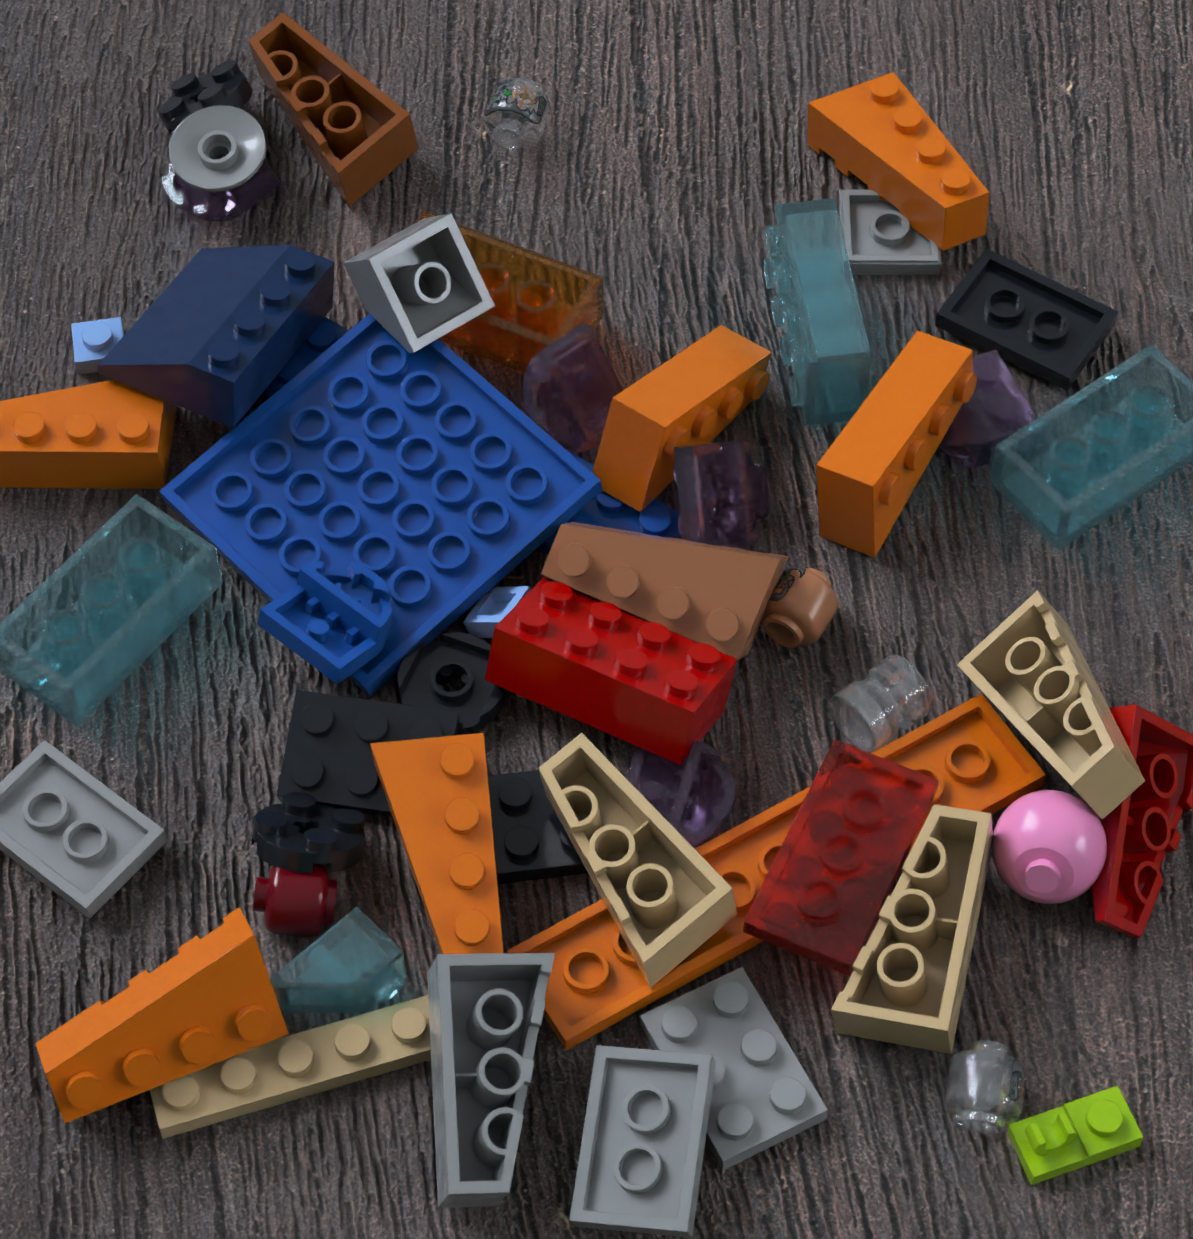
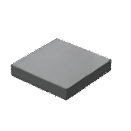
(882, 239)

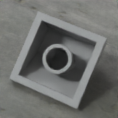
(420, 282)

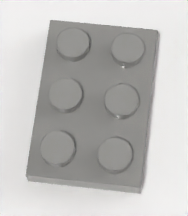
(72, 829)
(758, 1081)
(643, 1141)

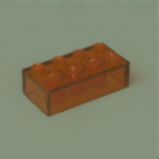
(532, 297)

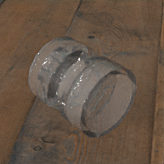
(877, 707)

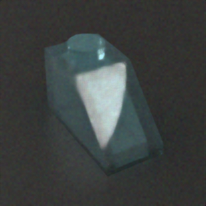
(342, 970)

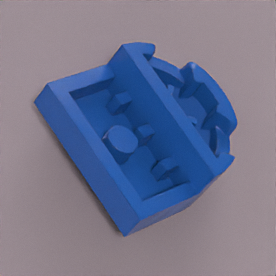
(332, 618)

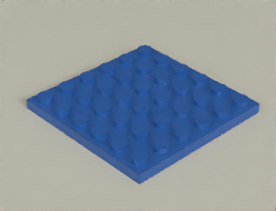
(387, 469)

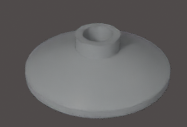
(213, 133)

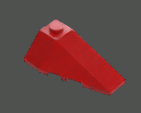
(1145, 822)

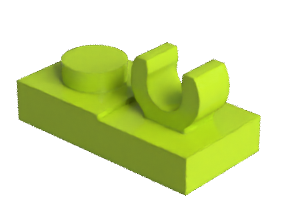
(1074, 1135)

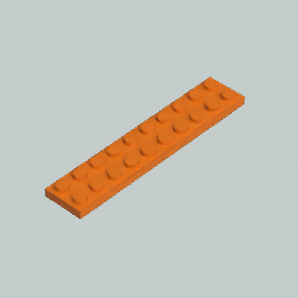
(593, 970)

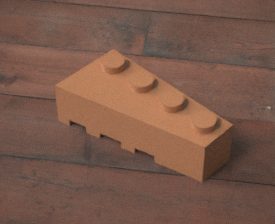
(685, 585)

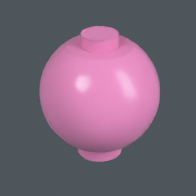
(1049, 846)

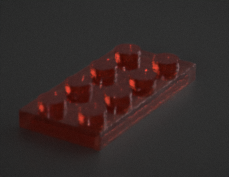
(841, 857)

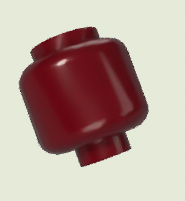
(296, 901)

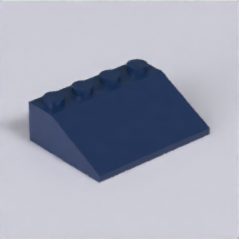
(224, 328)

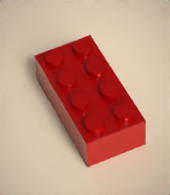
(610, 669)

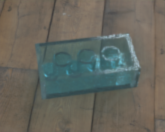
(818, 311)
(1099, 447)
(107, 609)

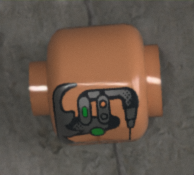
(800, 607)

